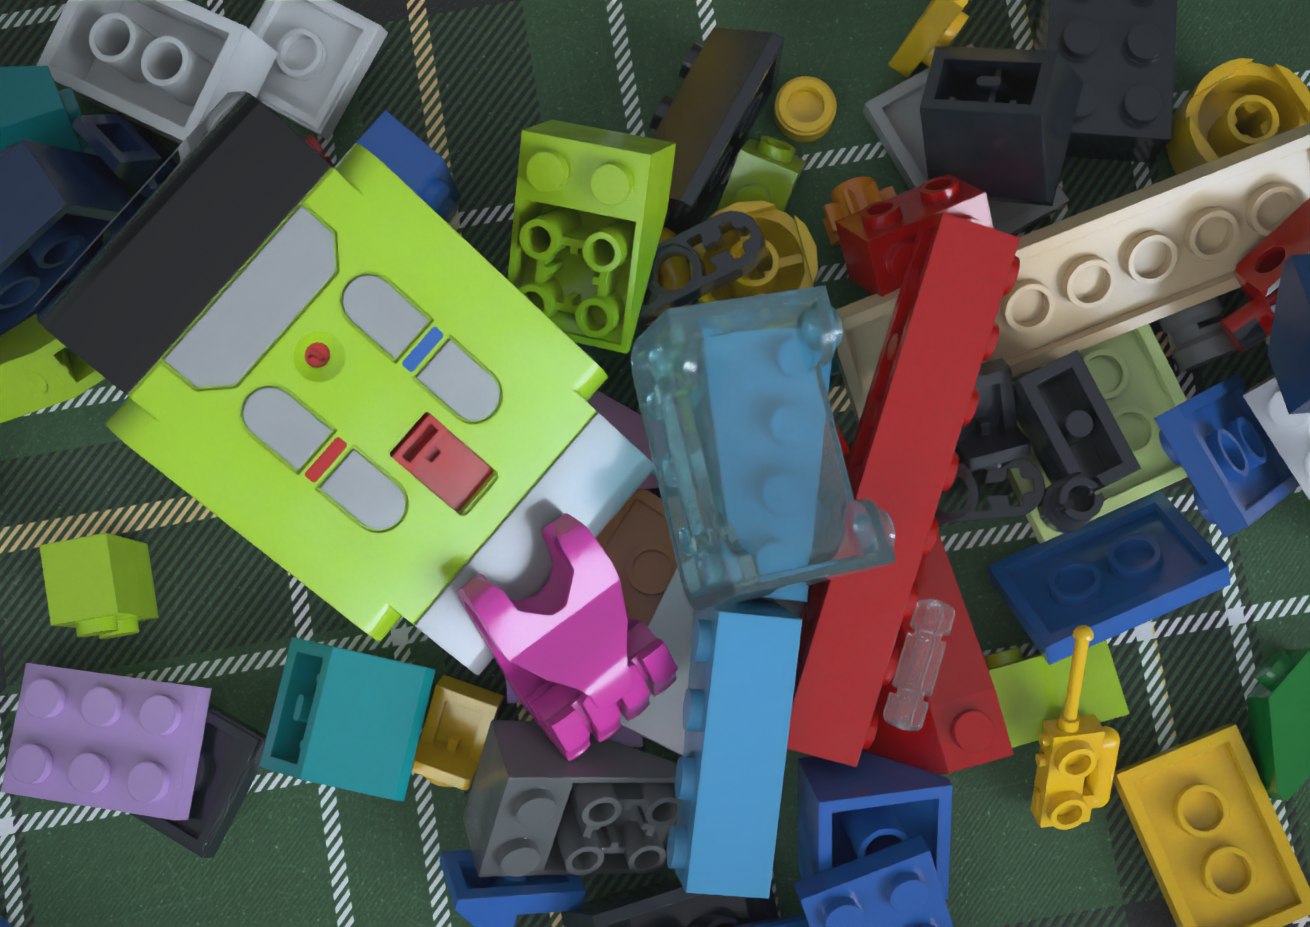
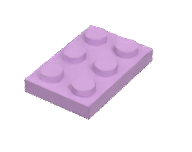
(107, 741)

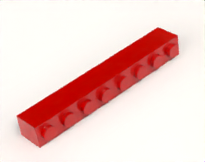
(903, 464)

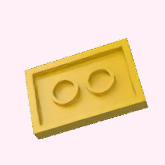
(1213, 835)

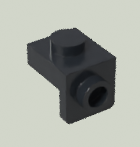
(993, 433)

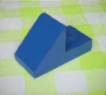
(501, 898)

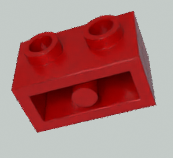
(882, 234)

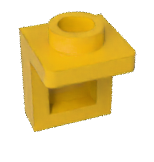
(455, 732)

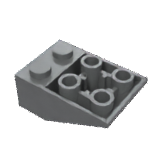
(561, 817)

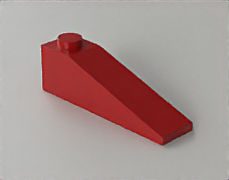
(964, 712)

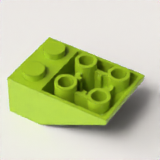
(588, 227)

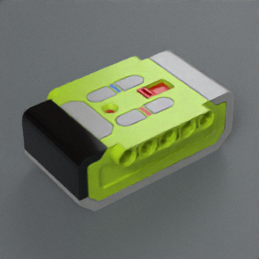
(341, 377)

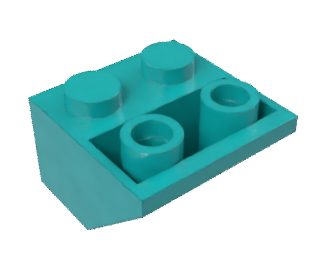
(347, 719)

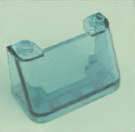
(753, 448)

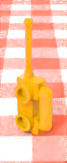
(1070, 752)

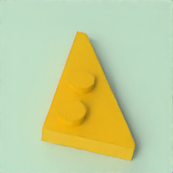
(934, 28)

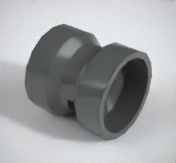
(1198, 335)

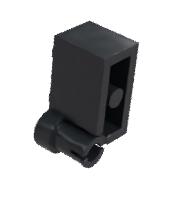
(1072, 440)

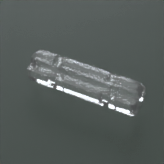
(919, 665)

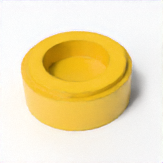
(804, 109)

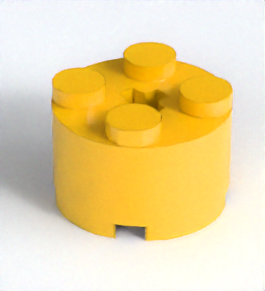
(1233, 98)

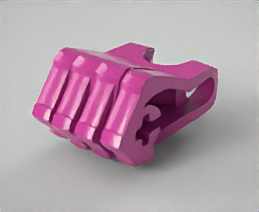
(572, 645)

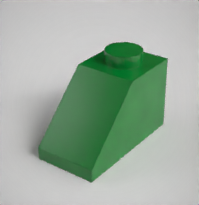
(1281, 722)

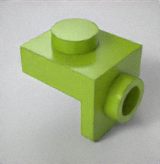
(763, 172)

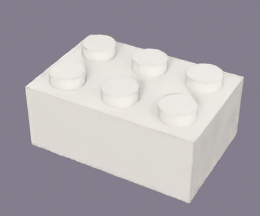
(154, 60)

